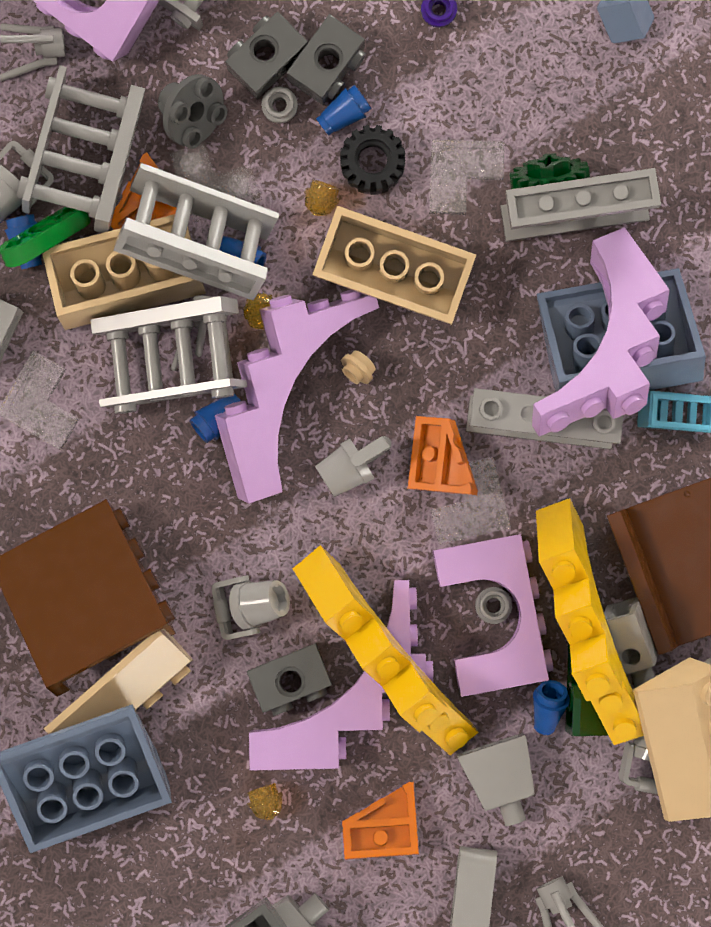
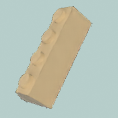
(394, 265)
(97, 282)
(130, 682)
(677, 735)

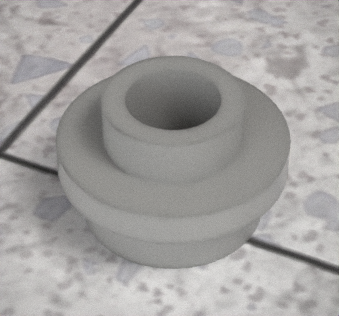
(275, 94)
(505, 605)

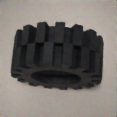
(372, 138)

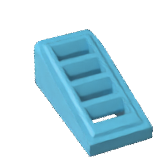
(658, 409)

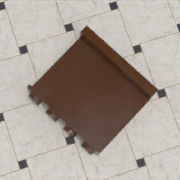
(670, 562)
(82, 594)

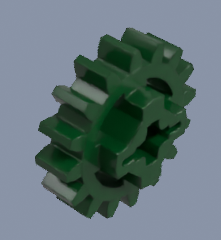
(548, 170)

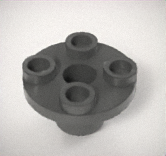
(192, 109)

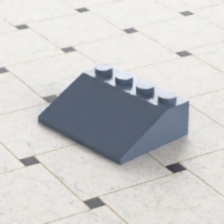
(578, 319)
(83, 778)

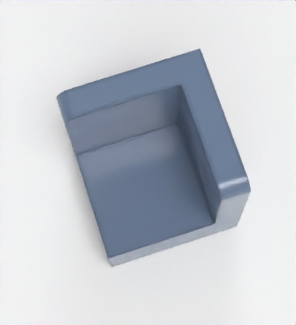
(626, 19)

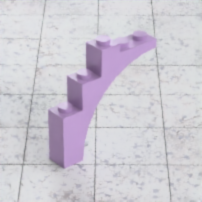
(613, 374)
(252, 430)
(316, 739)

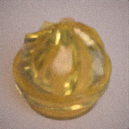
(321, 198)
(252, 312)
(265, 801)

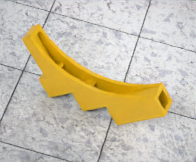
(583, 622)
(380, 653)

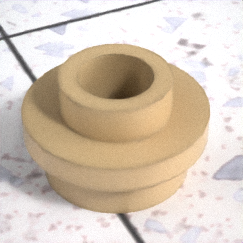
(358, 367)

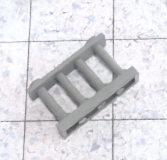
(109, 174)
(580, 204)
(188, 257)
(148, 325)
(511, 416)

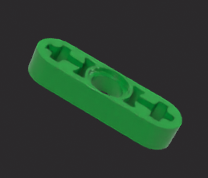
(43, 236)

